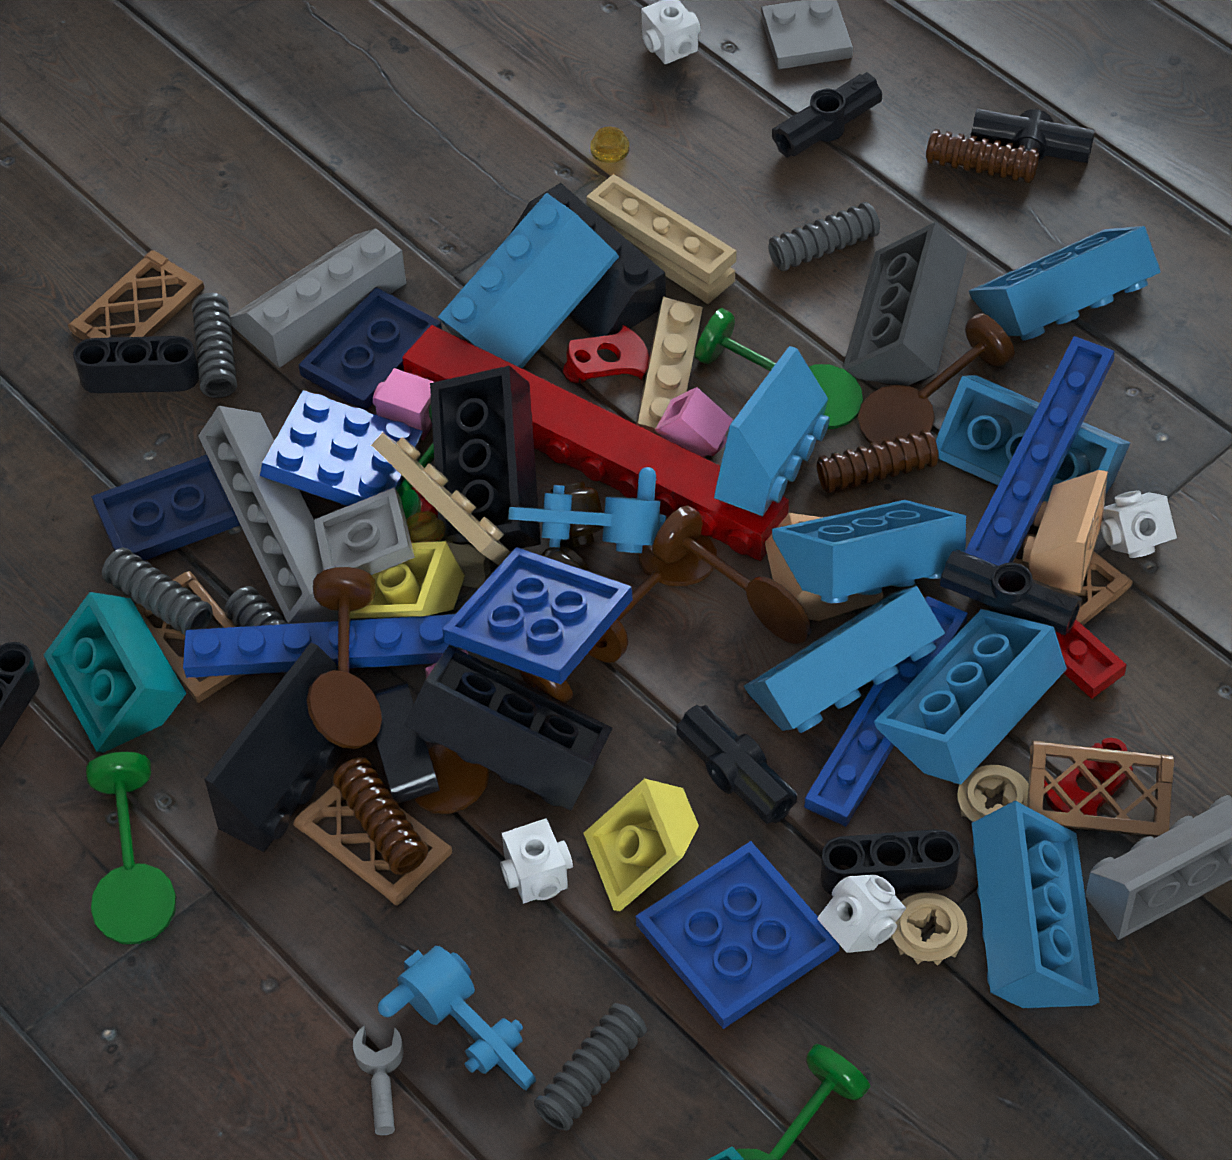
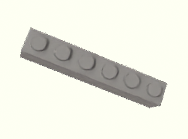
(268, 512)

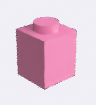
(404, 400)
(695, 423)

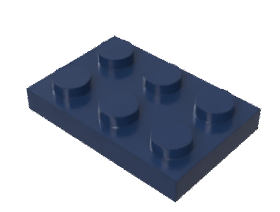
(366, 347)
(166, 509)

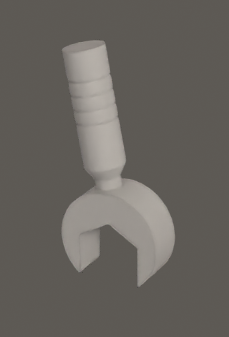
(379, 1065)

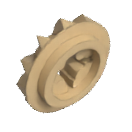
(988, 782)
(948, 922)

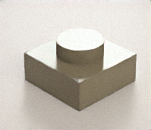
(472, 563)

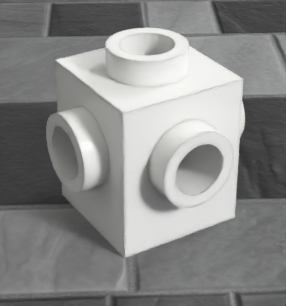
(670, 30)
(1137, 523)
(535, 861)
(862, 912)

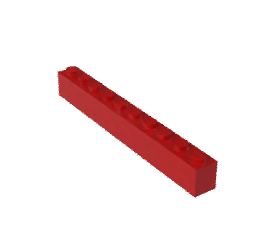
(607, 445)

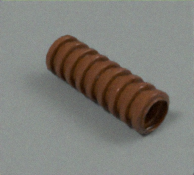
(982, 155)
(877, 461)
(380, 816)

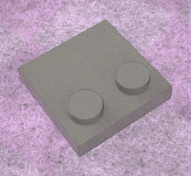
(806, 32)
(366, 534)

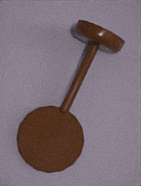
(904, 410)
(681, 573)
(768, 599)
(338, 701)
(462, 781)

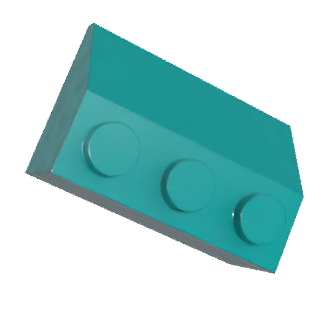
(113, 671)

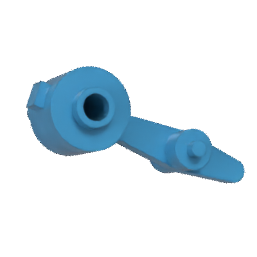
(624, 521)
(438, 988)

